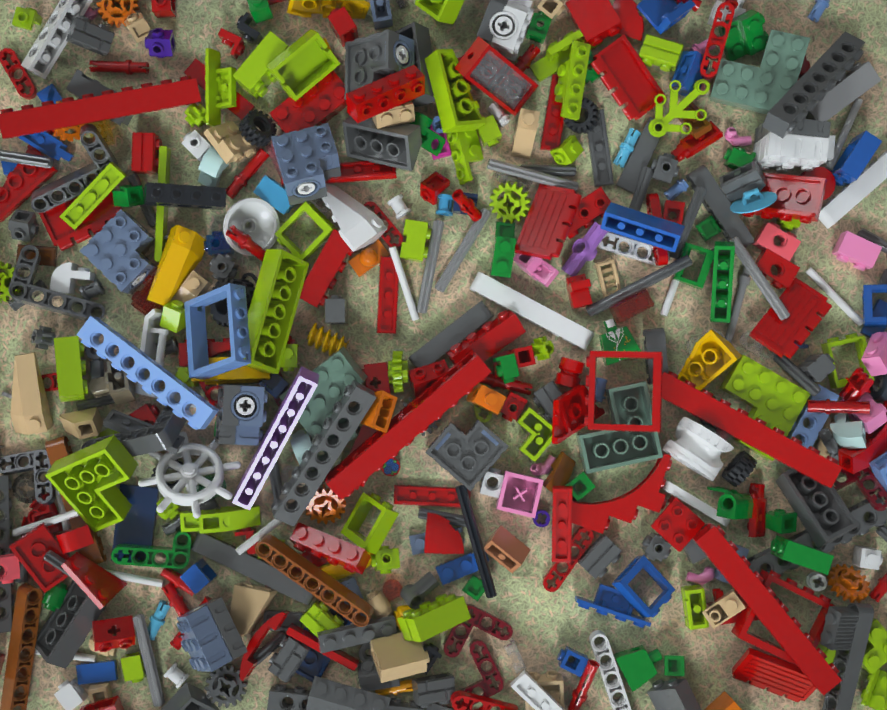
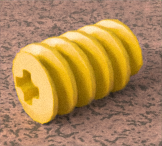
(325, 340)

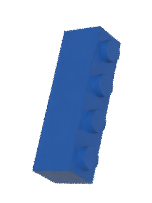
(642, 227)

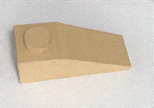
(192, 287)

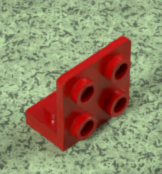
(677, 524)

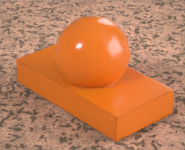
(368, 258)

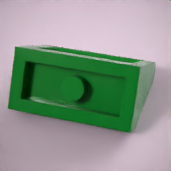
(709, 255)

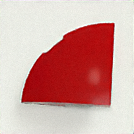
(630, 19)
(42, 512)
(441, 536)

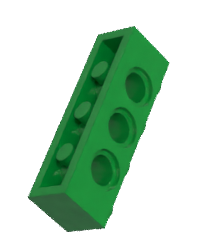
(722, 281)

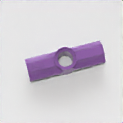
(584, 249)

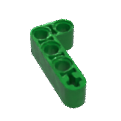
(151, 551)

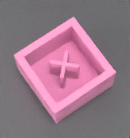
(519, 493)

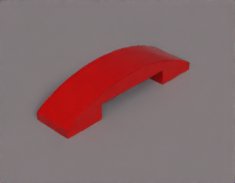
(249, 663)

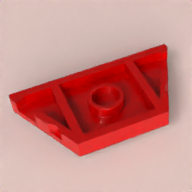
(570, 412)

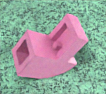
(536, 268)

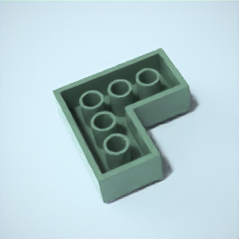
(762, 86)
(334, 376)
(613, 449)

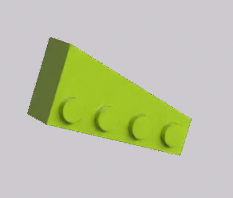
(452, 94)

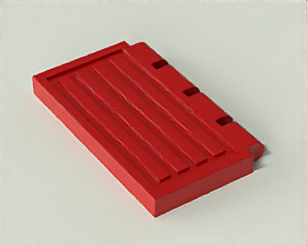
(628, 77)
(548, 222)
(62, 233)
(803, 305)
(775, 674)

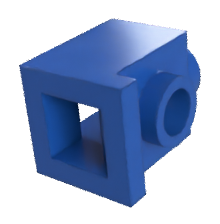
(575, 667)

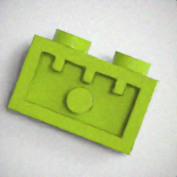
(876, 692)

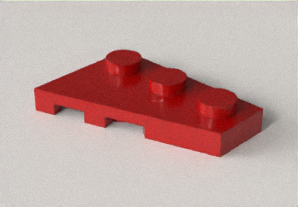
(92, 579)

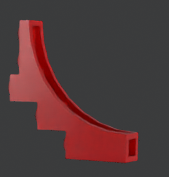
(858, 459)
(645, 494)

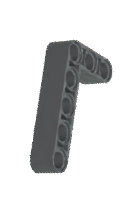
(80, 176)
(49, 295)
(151, 438)

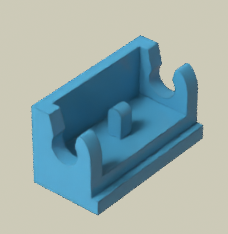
(274, 194)

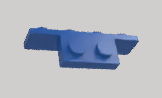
(612, 601)

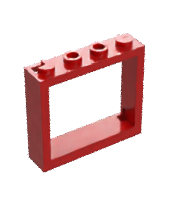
(590, 400)
(746, 616)

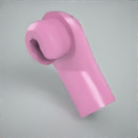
(735, 140)
(542, 468)
(702, 578)

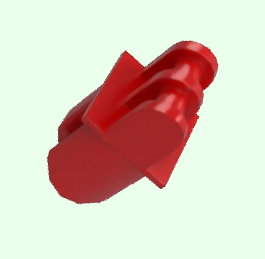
(856, 386)

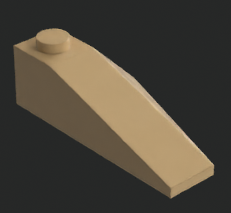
(29, 401)

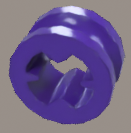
(547, 518)

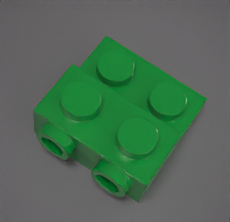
(745, 35)

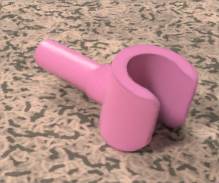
(91, 14)

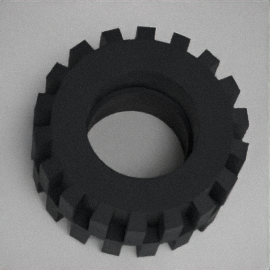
(219, 309)

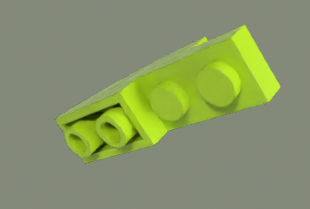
(221, 519)

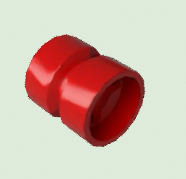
(569, 372)

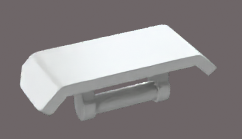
(151, 335)

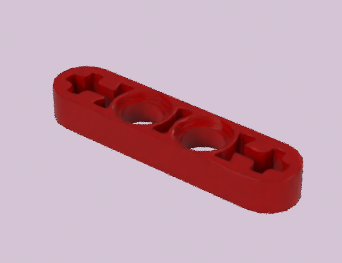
(719, 41)
(654, 208)
(574, 560)
(470, 698)

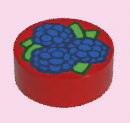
(391, 467)

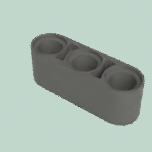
(654, 342)

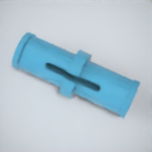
(626, 147)
(157, 619)

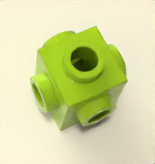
(391, 556)

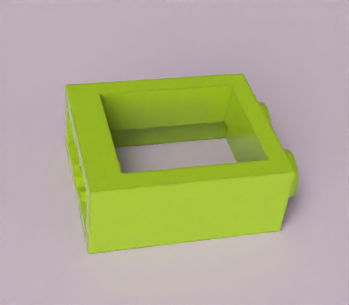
(319, 218)
(860, 344)
(380, 528)

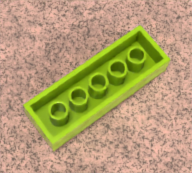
(274, 308)

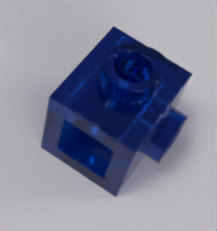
(217, 244)

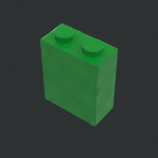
(502, 256)
(801, 554)

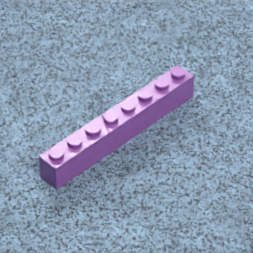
(275, 437)

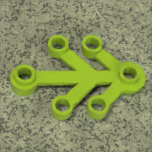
(676, 110)

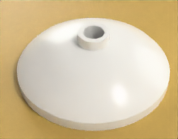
(262, 219)

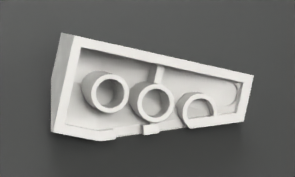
(356, 222)

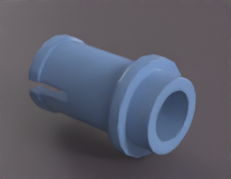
(818, 9)
(680, 186)
(600, 389)

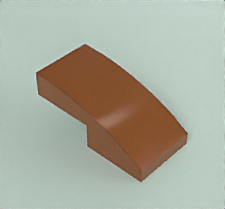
(698, 127)
(562, 470)

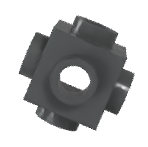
(672, 168)
(23, 225)
(230, 267)
(650, 543)

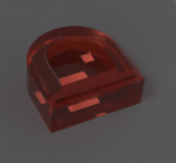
(392, 589)

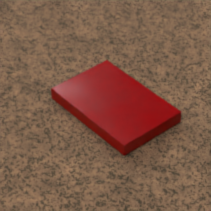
(31, 551)

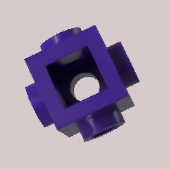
(160, 43)

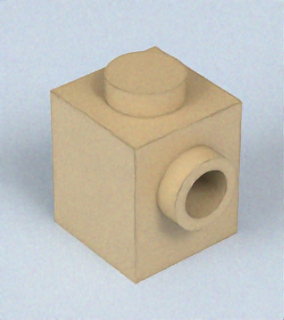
(551, 7)

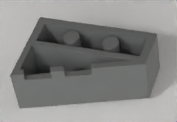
(82, 84)

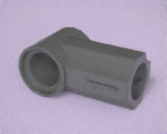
(416, 593)

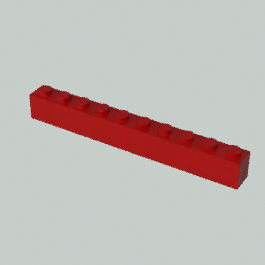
(98, 108)
(407, 425)
(749, 431)
(767, 609)

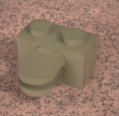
(113, 384)

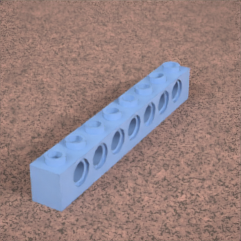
(90, 337)

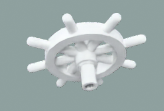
(189, 475)

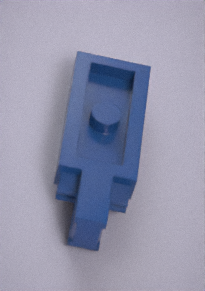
(48, 145)
(457, 568)

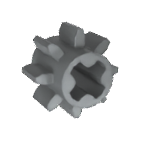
(43, 337)

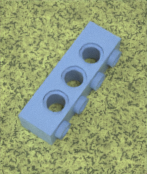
(817, 419)

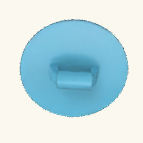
(753, 201)

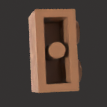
(506, 549)

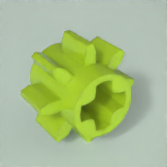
(196, 115)
(542, 348)
(170, 512)

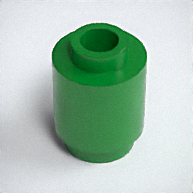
(54, 597)

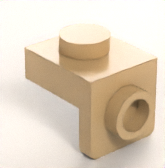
(137, 26)

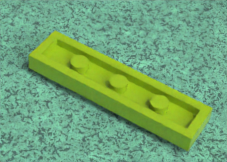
(93, 195)

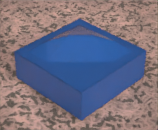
(49, 93)

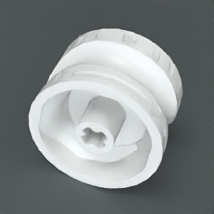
(697, 448)

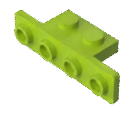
(555, 55)
(572, 80)
(219, 87)
(464, 150)

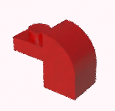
(578, 291)
(523, 355)
(74, 539)

